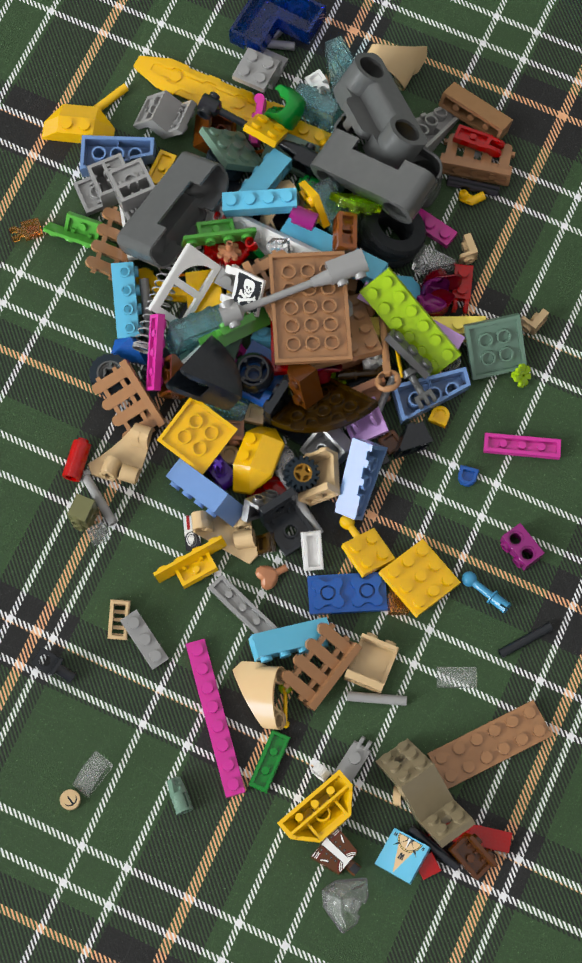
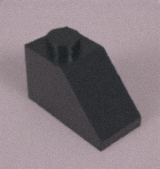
(412, 440)

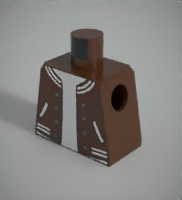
(337, 854)

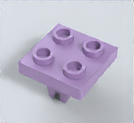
(368, 427)

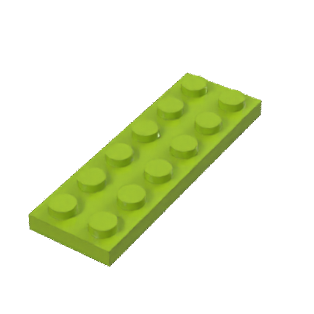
(405, 314)

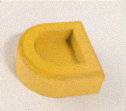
(439, 416)

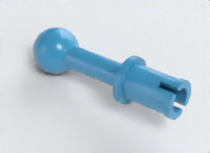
(470, 579)

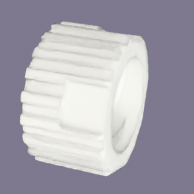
(320, 772)

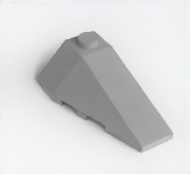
(436, 126)

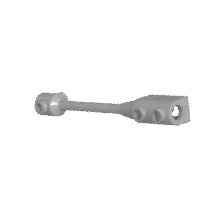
(337, 272)

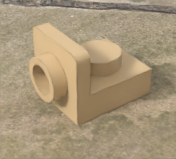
(469, 250)
(536, 322)

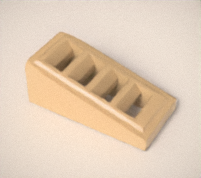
(115, 602)

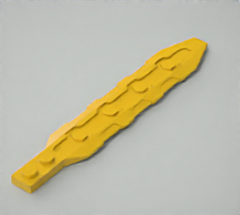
(191, 84)

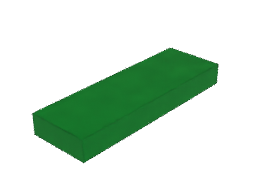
(269, 761)

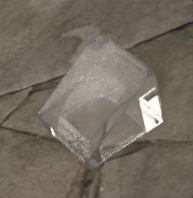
(98, 533)

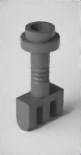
(422, 394)

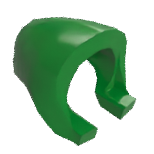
(292, 112)

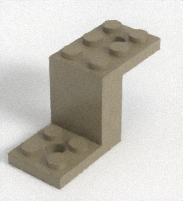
(425, 792)

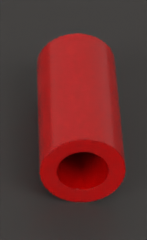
(76, 460)

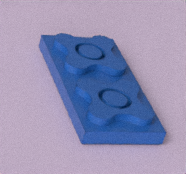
(346, 594)

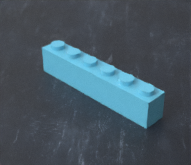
(323, 241)

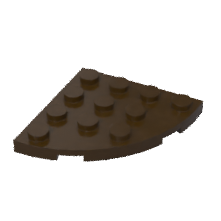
(336, 409)

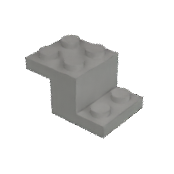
(260, 69)
(165, 115)
(131, 185)
(96, 190)

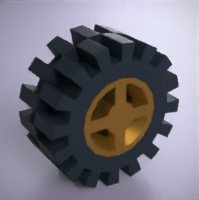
(306, 470)

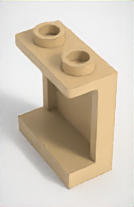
(328, 483)
(372, 663)

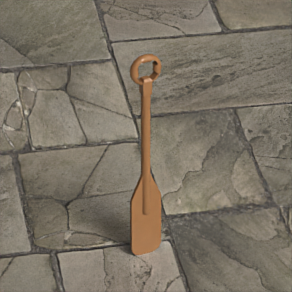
(386, 363)

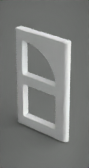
(189, 257)

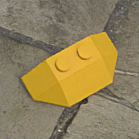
(73, 121)
(256, 459)
(321, 811)

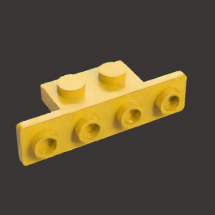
(194, 565)

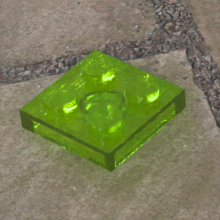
(355, 203)

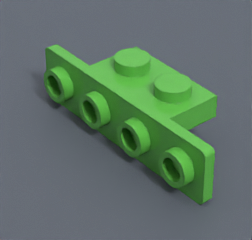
(76, 229)
(217, 232)
(248, 326)

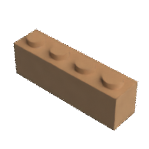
(475, 111)

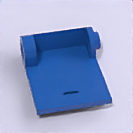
(259, 399)

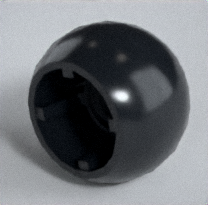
(257, 385)

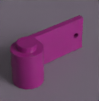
(304, 217)

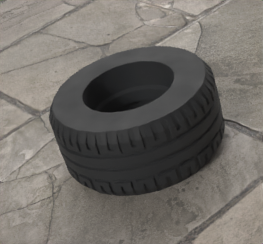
(377, 243)

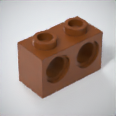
(345, 232)

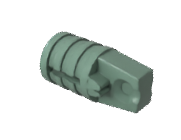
(179, 796)

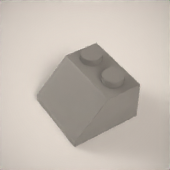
(334, 439)

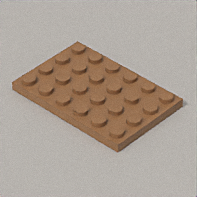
(313, 322)

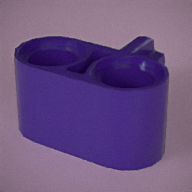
(221, 473)

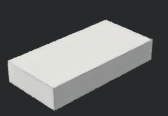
(312, 550)

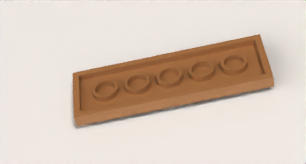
(490, 744)

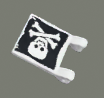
(246, 288)

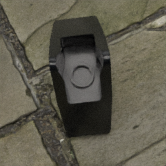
(212, 367)

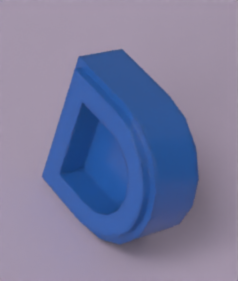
(467, 475)

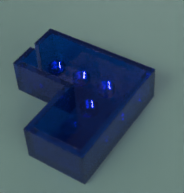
(263, 18)

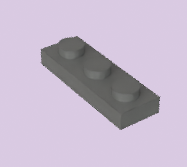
(409, 353)

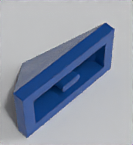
(124, 348)

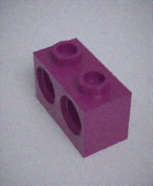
(526, 544)

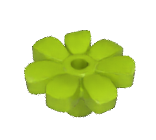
(521, 375)

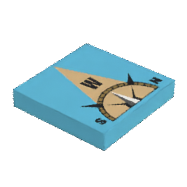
(402, 856)

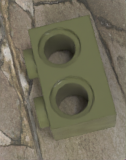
(82, 512)

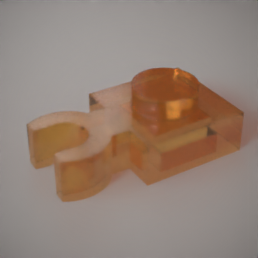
(29, 229)
(395, 605)

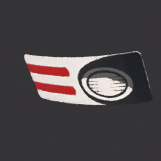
(191, 539)

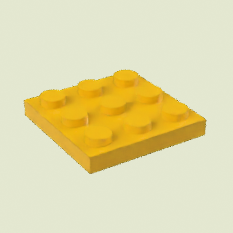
(197, 435)
(419, 578)

